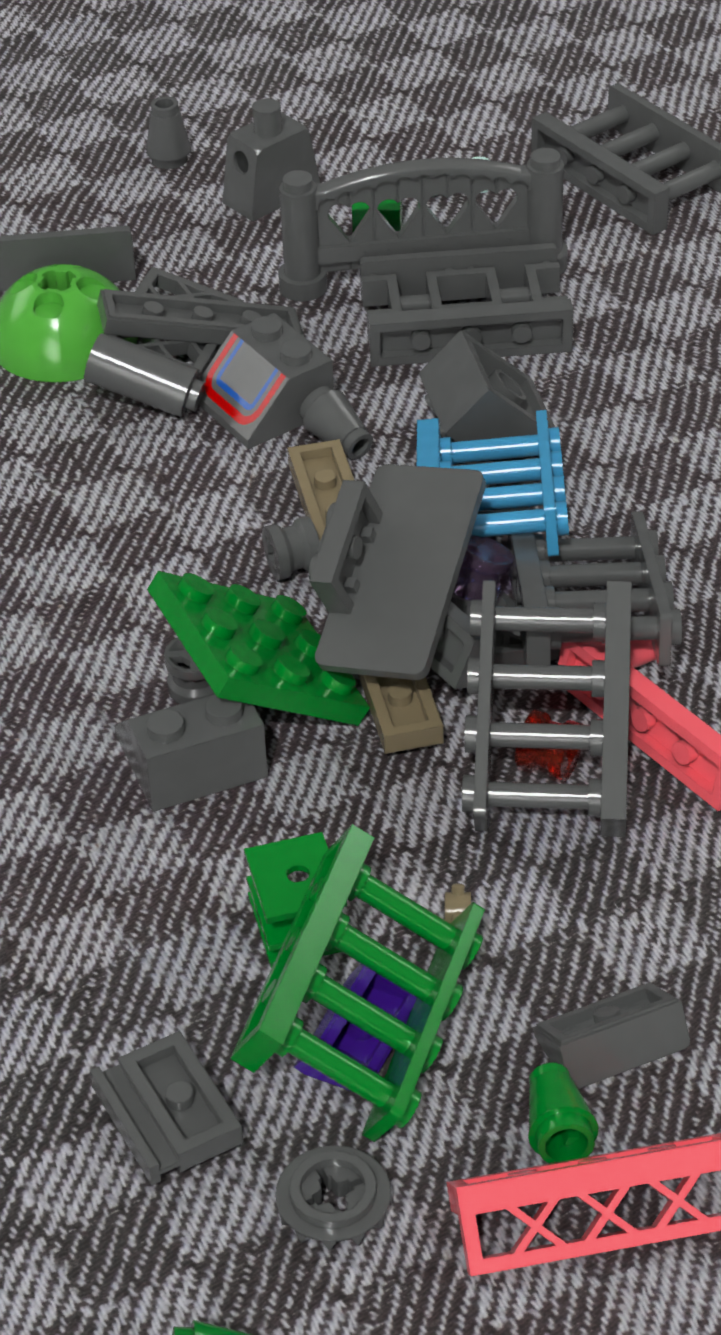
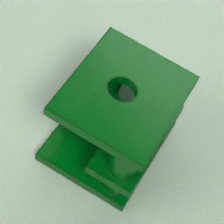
(274, 896)

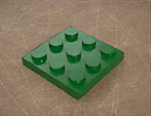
(255, 648)

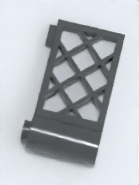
(148, 369)

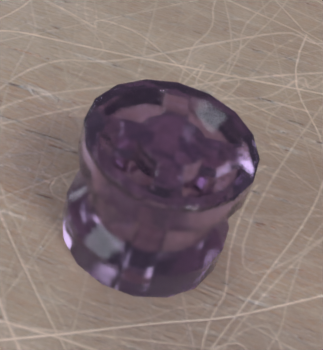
(482, 561)

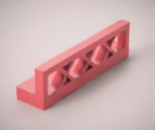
(577, 1179)

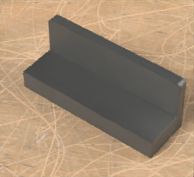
(99, 249)

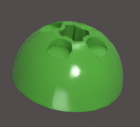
(51, 322)

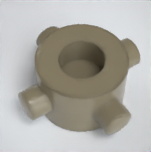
(456, 902)

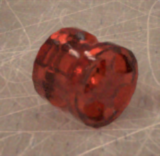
(558, 762)

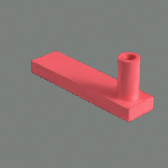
(658, 722)

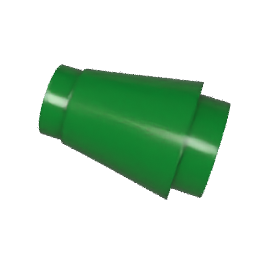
(559, 1116)

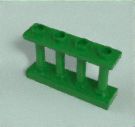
(300, 977)

